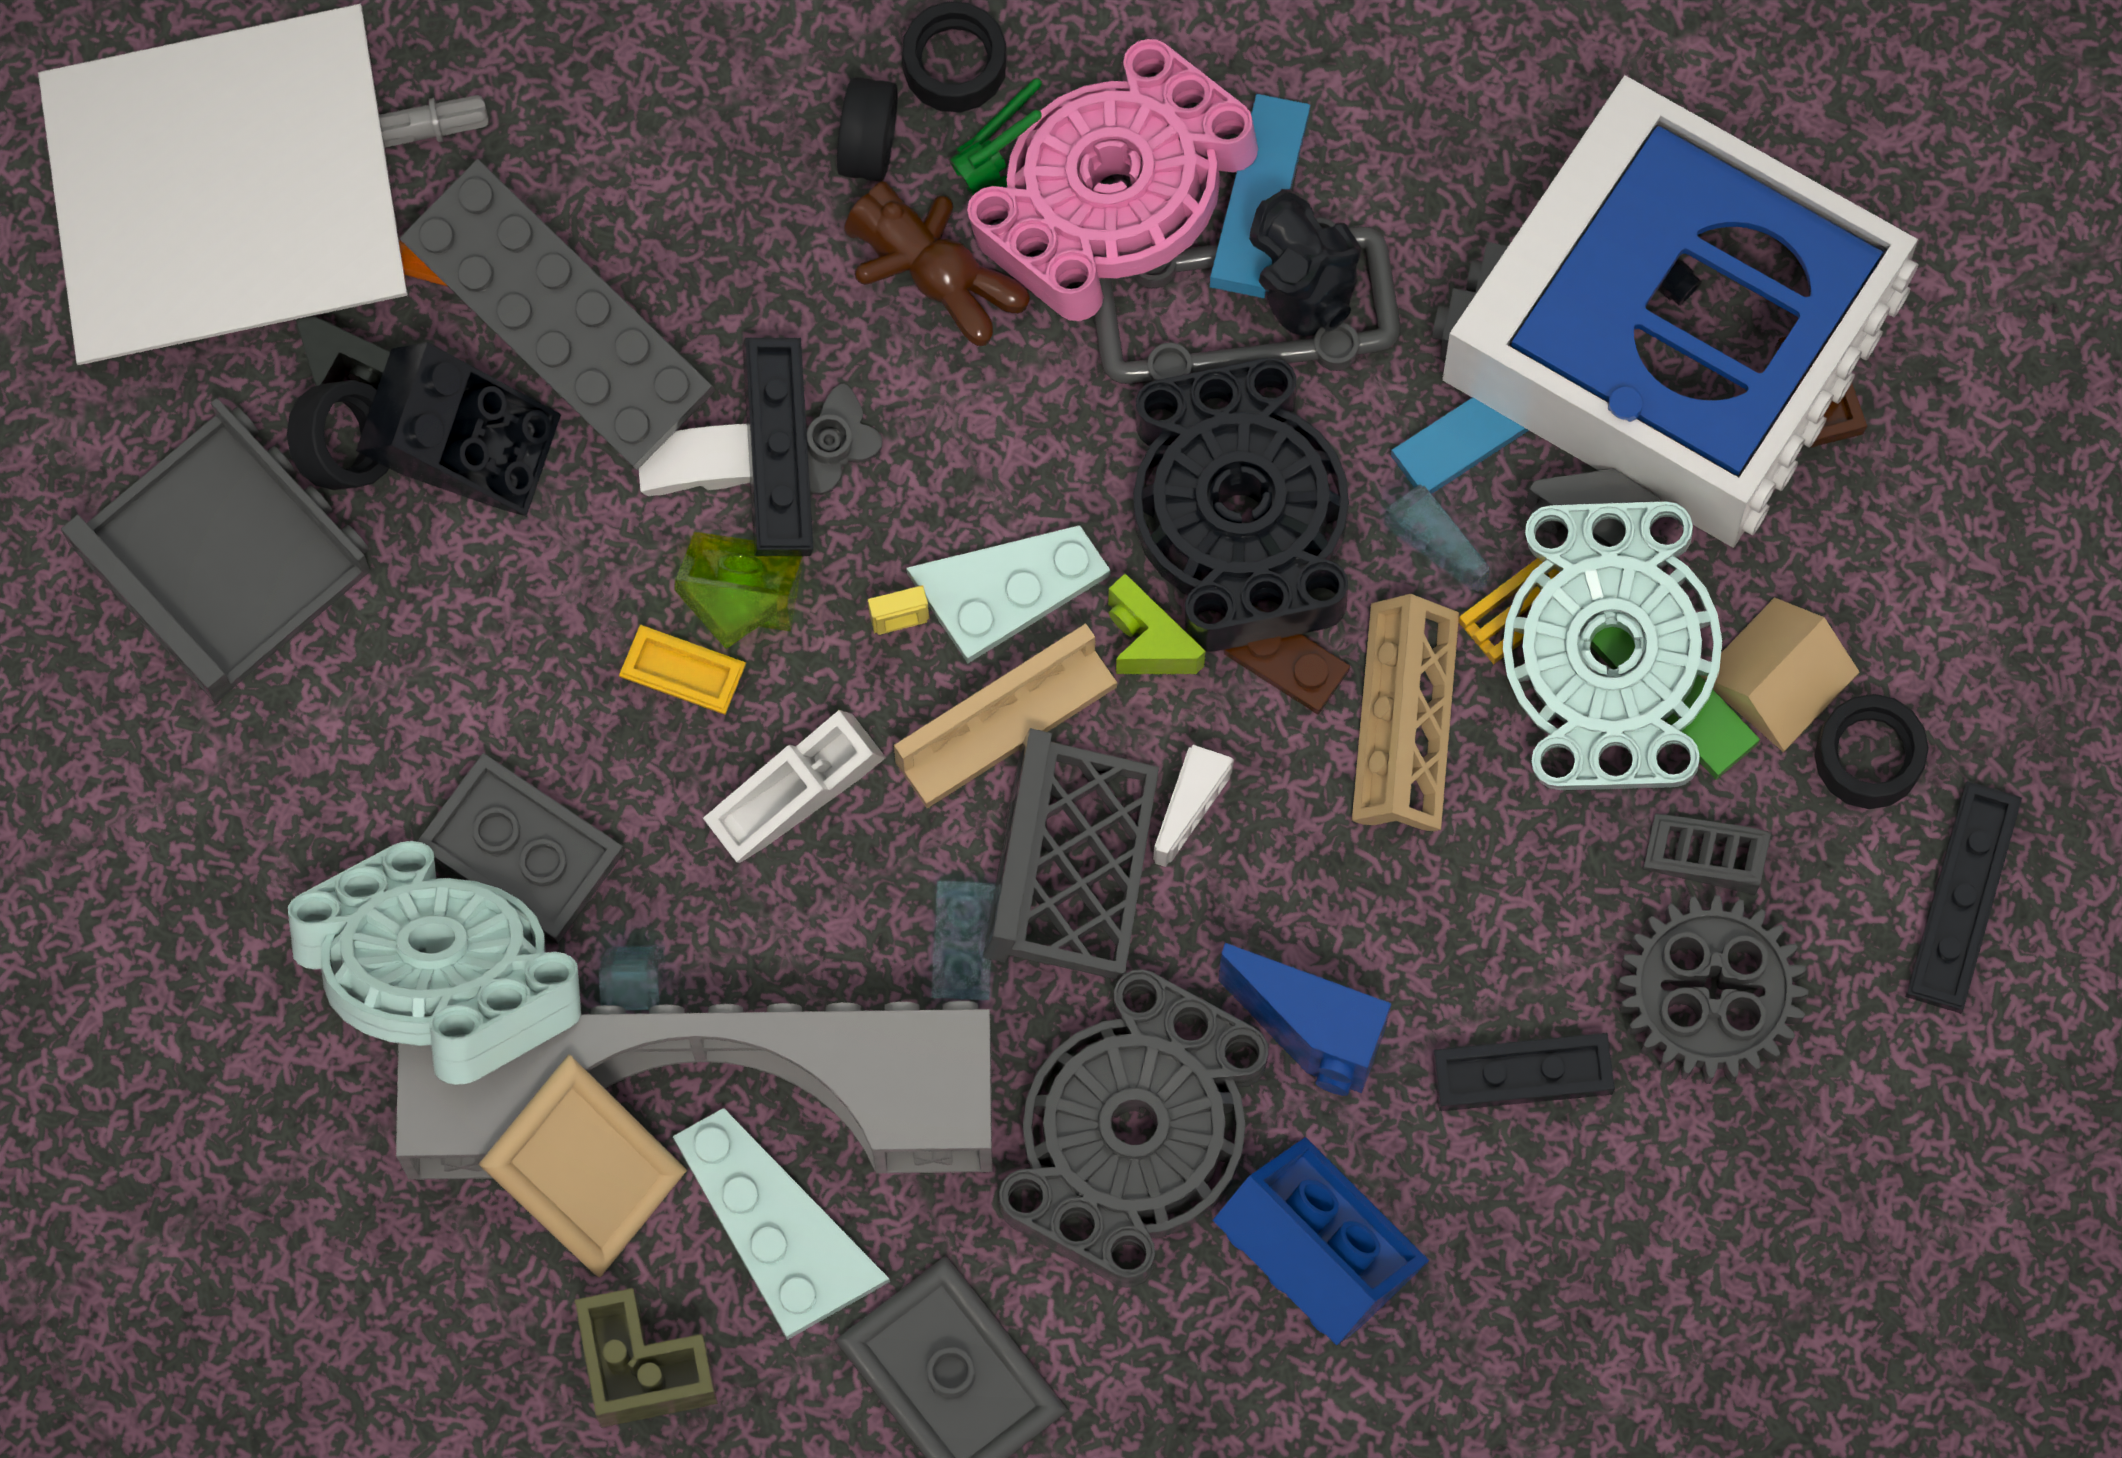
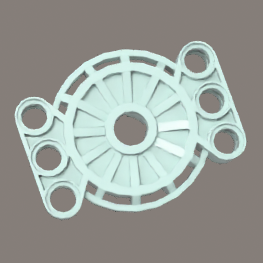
(1599, 591)
(434, 962)

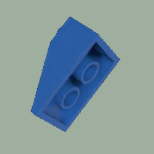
(1316, 1021)

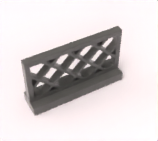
(1021, 857)

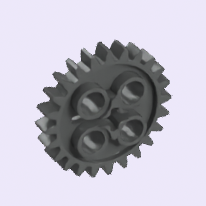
(1712, 1040)

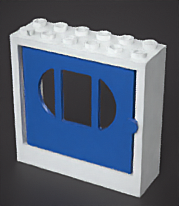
(1678, 186)

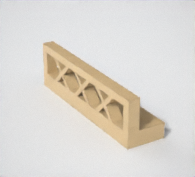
(1396, 708)
(999, 716)

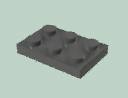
(521, 842)

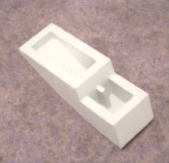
(794, 785)

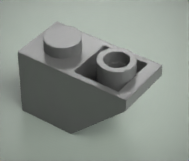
(1588, 488)

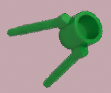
(980, 158)

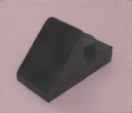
(336, 350)

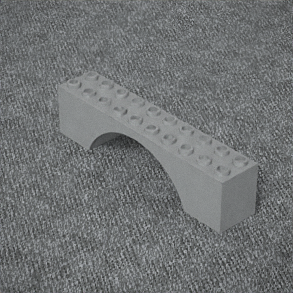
(898, 1078)

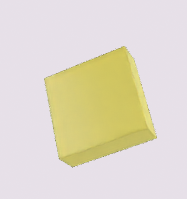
(898, 610)

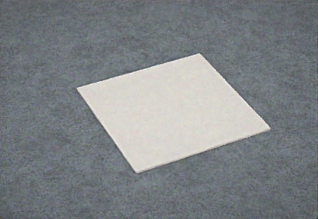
(221, 184)

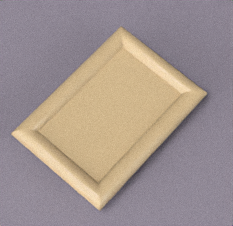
(583, 1166)

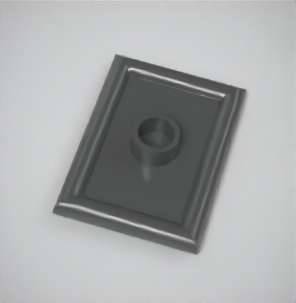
(950, 1370)

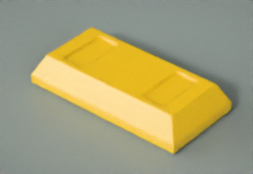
(682, 669)

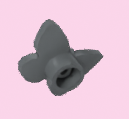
(838, 438)

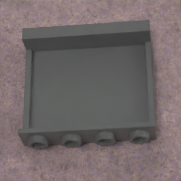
(221, 552)

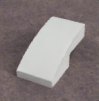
(698, 457)

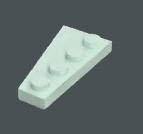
(783, 1237)

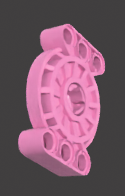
(1105, 131)

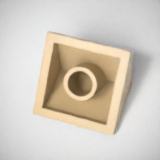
(1783, 671)

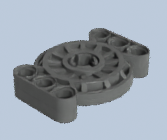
(1125, 1183)

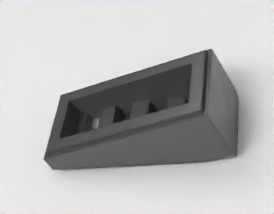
(1724, 876)

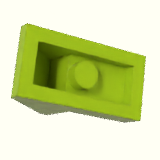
(1162, 642)

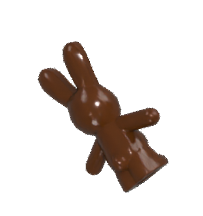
(938, 266)

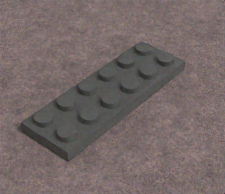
(557, 314)

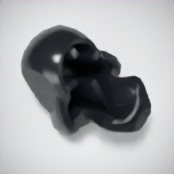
(1311, 265)

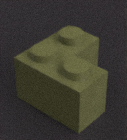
(635, 1378)

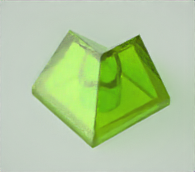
(736, 589)

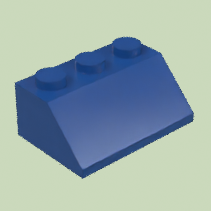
(1319, 1240)

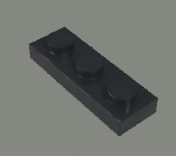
(1523, 1072)

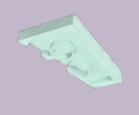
(1008, 586)

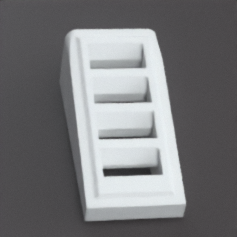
(1196, 789)

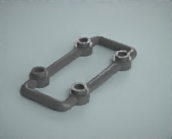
(1331, 349)

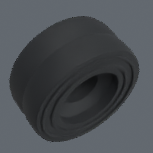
(867, 129)

